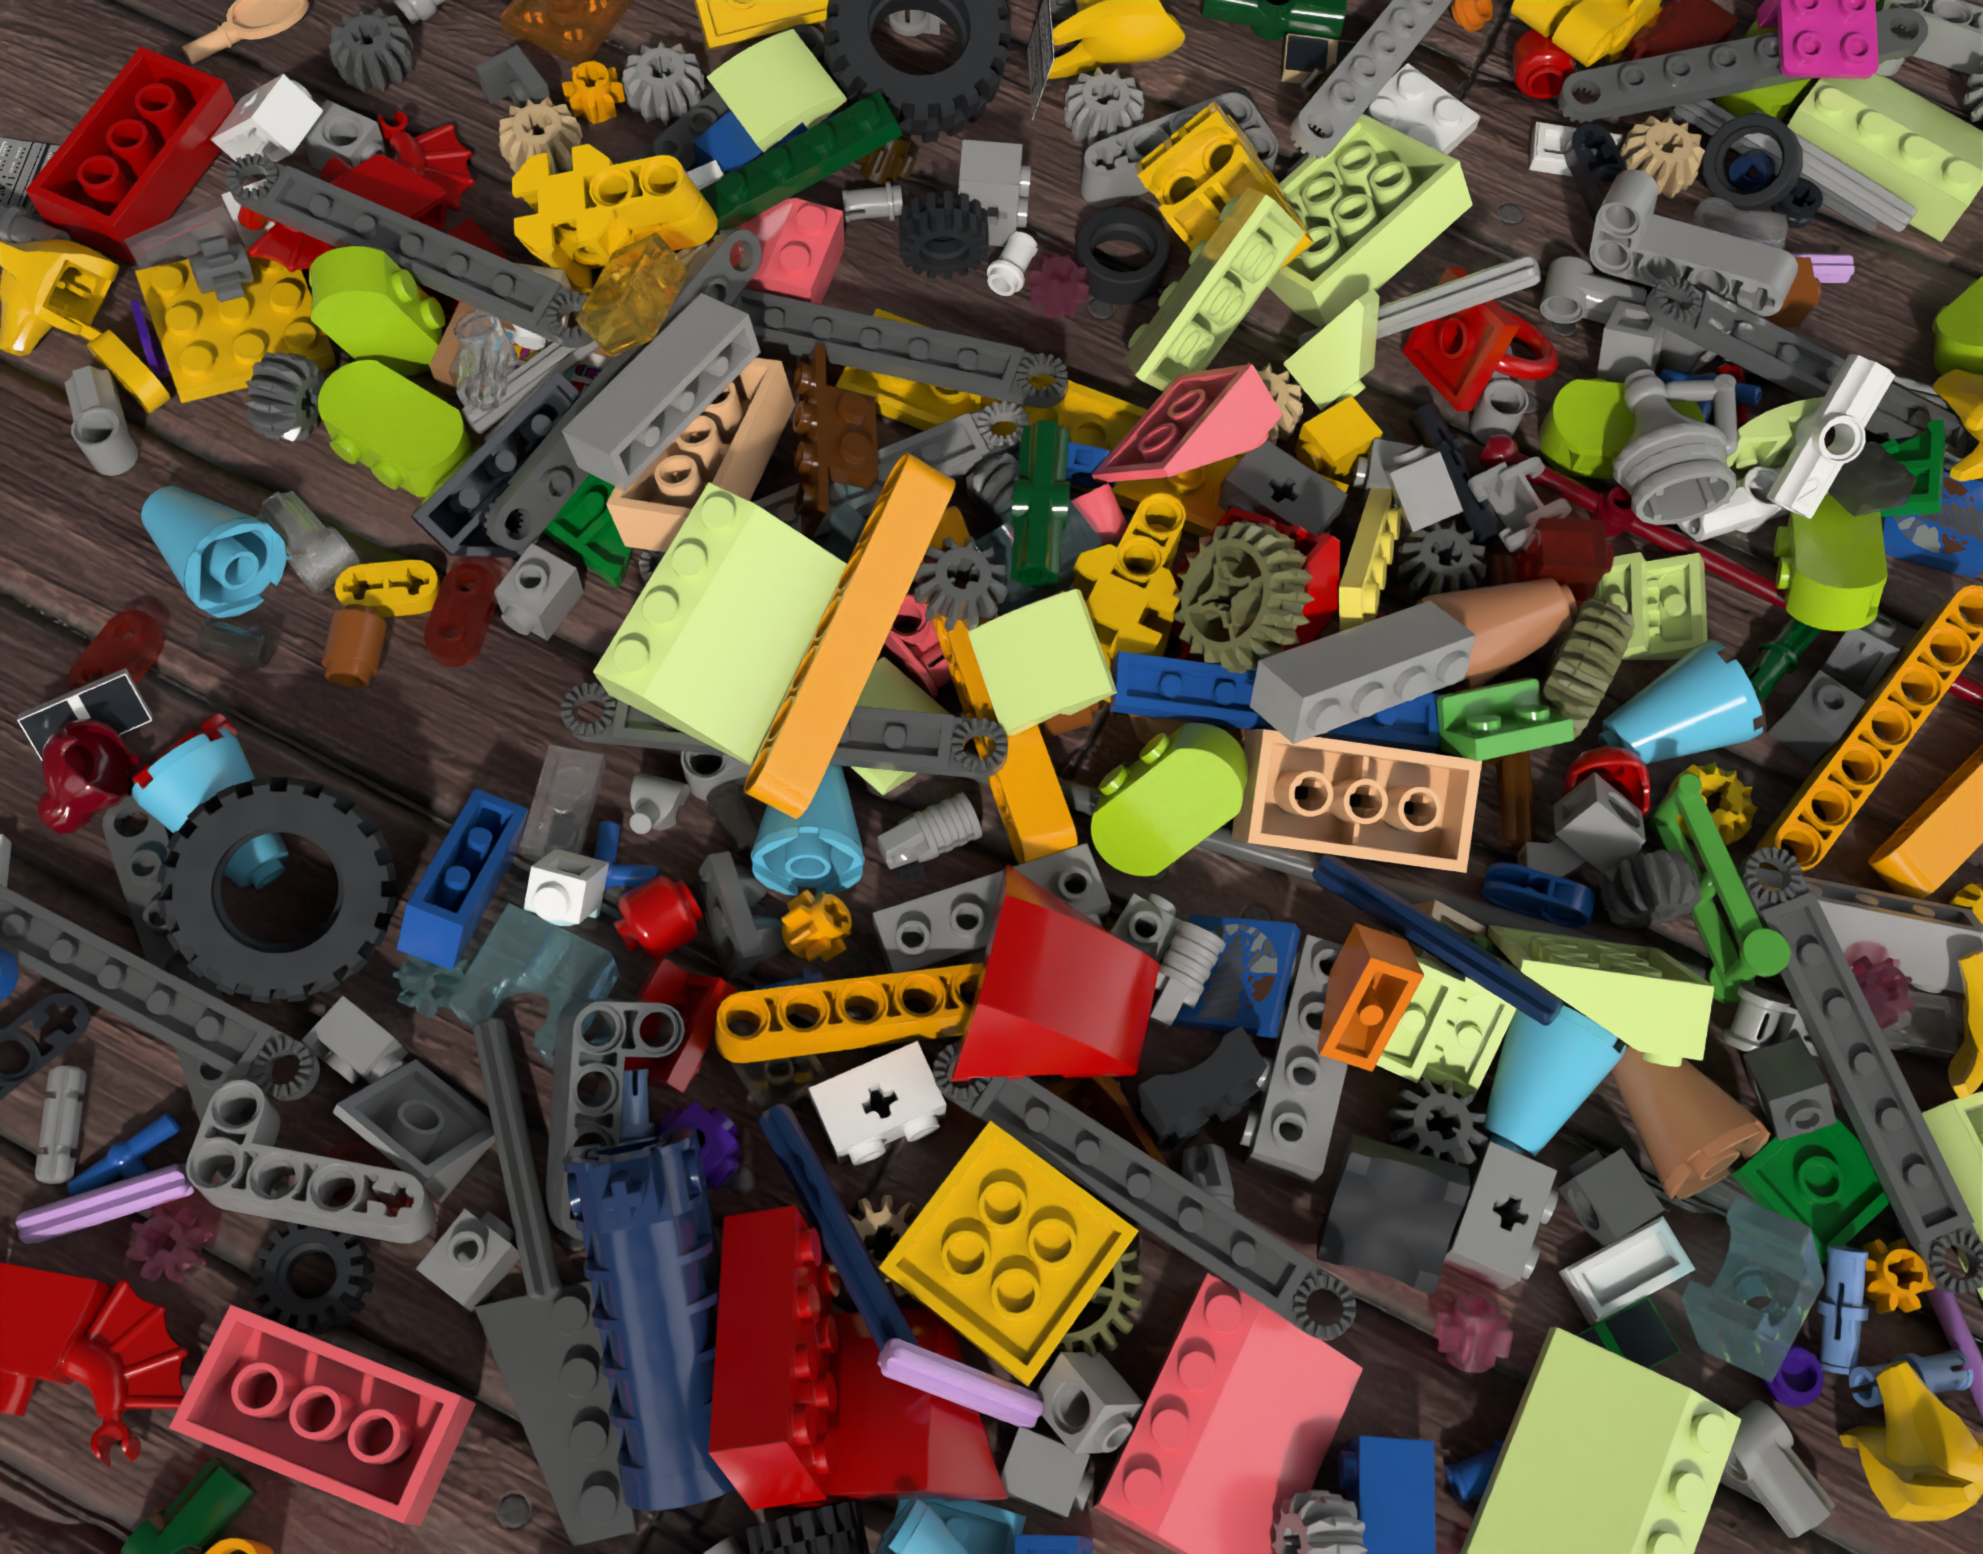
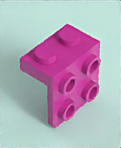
(1824, 37)

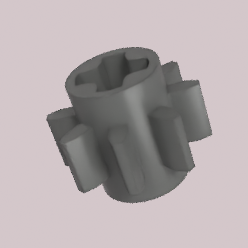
(221, 268)

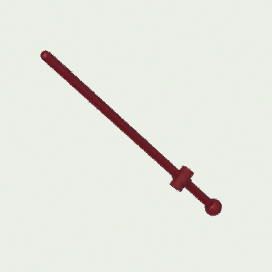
(1616, 512)

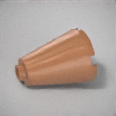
(1507, 623)
(1685, 1123)

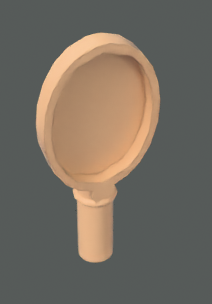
(247, 21)

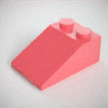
(798, 249)
(1195, 424)

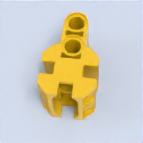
(1588, 27)
(1203, 170)
(604, 208)
(1132, 584)

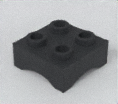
(1184, 1101)
(1392, 1212)

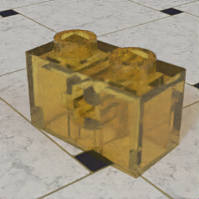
(633, 295)

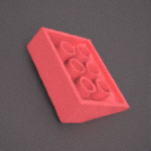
(1228, 1427)

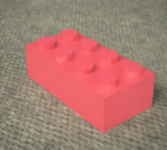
(323, 1416)

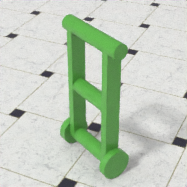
(1761, 950)

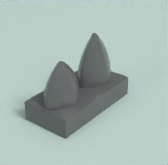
(725, 898)

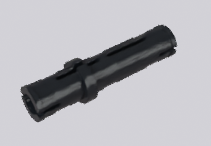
(1434, 434)

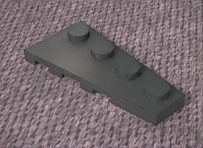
(563, 1401)

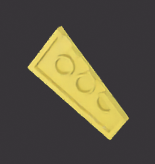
(1368, 560)

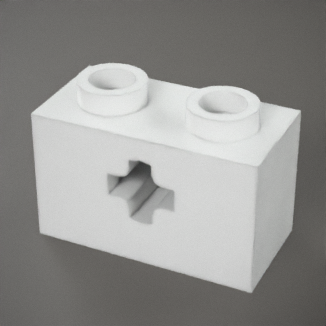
(268, 121)
(899, 1081)

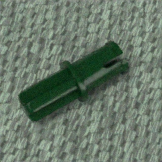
(1779, 656)

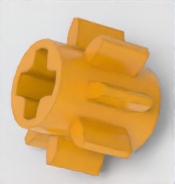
(593, 92)
(816, 926)
(1894, 1276)

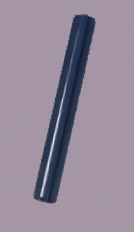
(1438, 939)
(834, 1227)

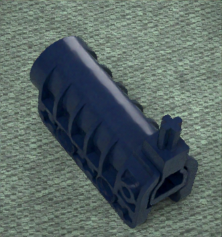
(655, 1308)

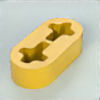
(129, 371)
(390, 587)

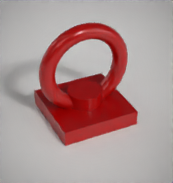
(1469, 345)

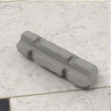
(60, 1125)

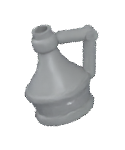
(1673, 461)

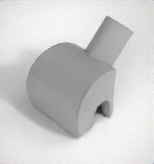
(655, 802)

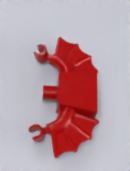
(418, 183)
(89, 1334)

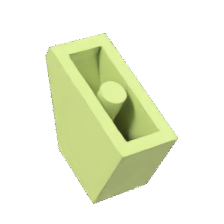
(1339, 354)

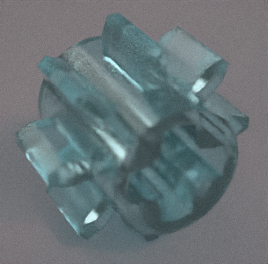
(428, 984)

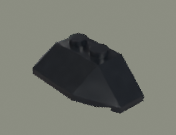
(457, 504)

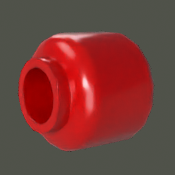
(1540, 65)
(658, 917)

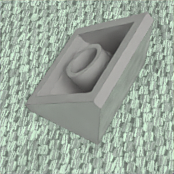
(420, 1126)

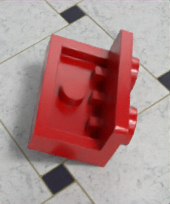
(697, 1002)

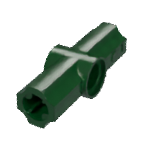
(1278, 17)
(1040, 504)
(196, 1515)

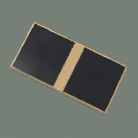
(1307, 52)

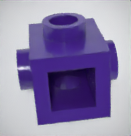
(720, 1147)

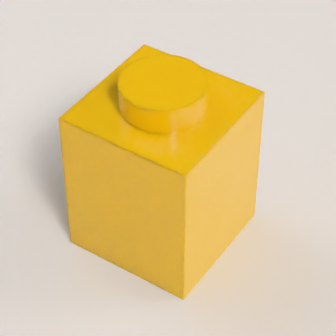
(1336, 439)

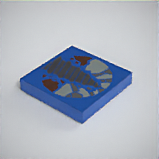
(1942, 539)
(1248, 978)

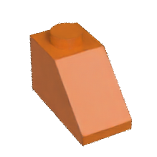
(1367, 996)

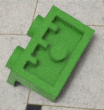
(1499, 721)

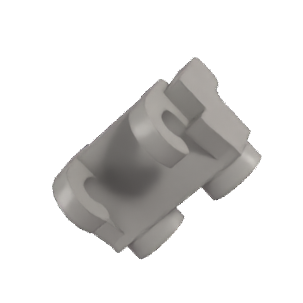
(1515, 500)

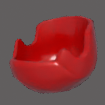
(1618, 768)

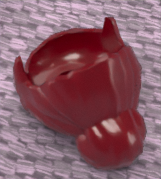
(83, 774)

